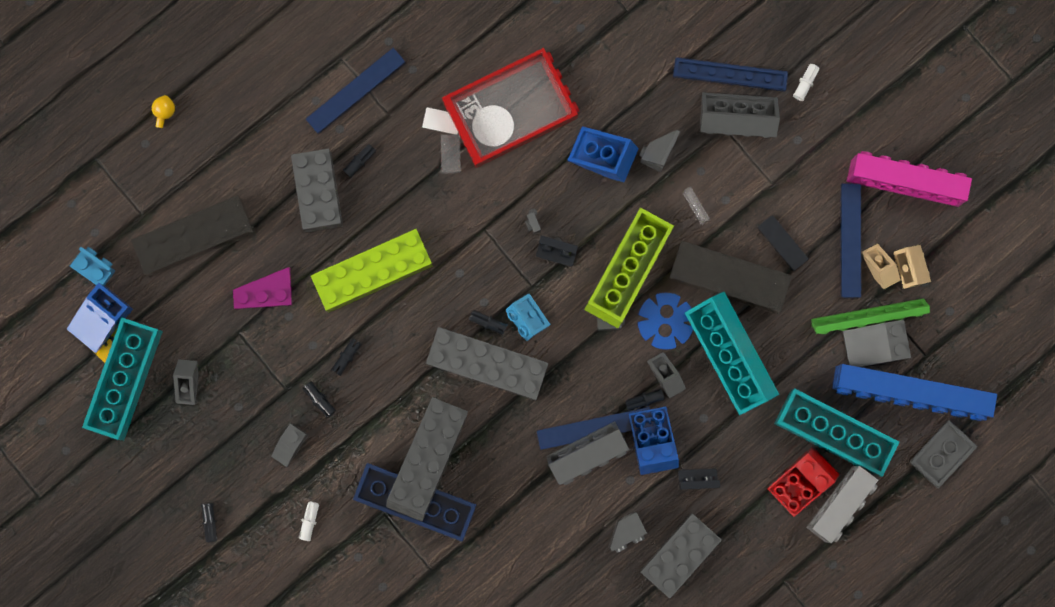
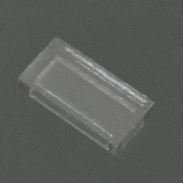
(450, 154)
(696, 206)

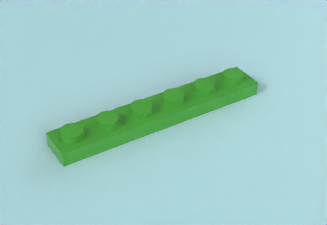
(869, 316)

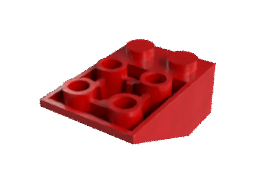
(803, 481)

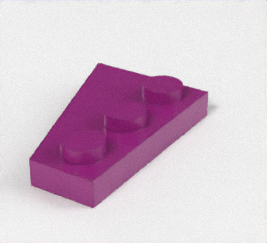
(265, 292)

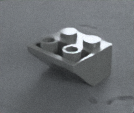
(627, 530)

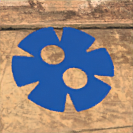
(652, 312)

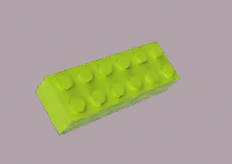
(629, 268)
(371, 271)

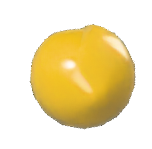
(163, 109)

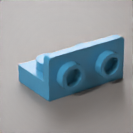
(92, 267)
(527, 317)

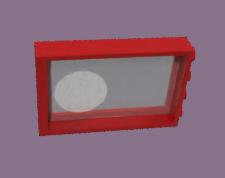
(510, 107)

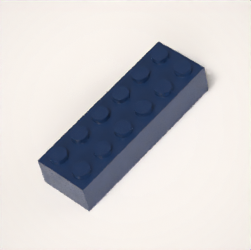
(445, 514)

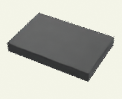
(943, 454)

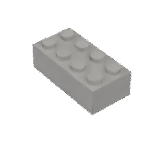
(842, 504)

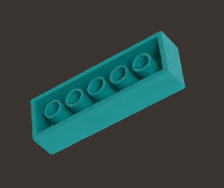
(731, 353)
(122, 379)
(836, 432)

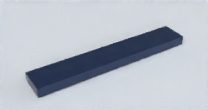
(730, 74)
(355, 91)
(850, 240)
(572, 432)

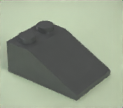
(877, 344)

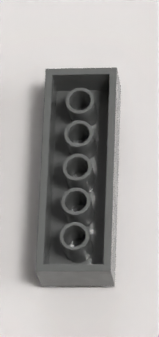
(487, 363)
(427, 459)

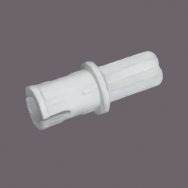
(806, 82)
(308, 521)

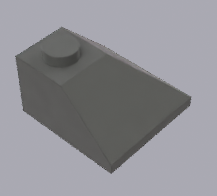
(658, 151)

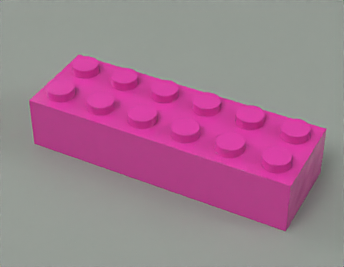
(909, 179)

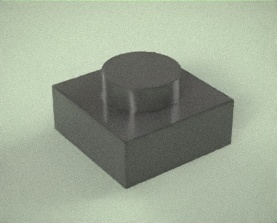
(532, 224)

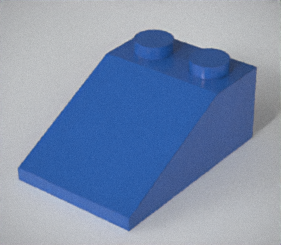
(603, 153)

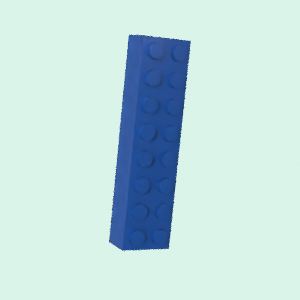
(914, 391)

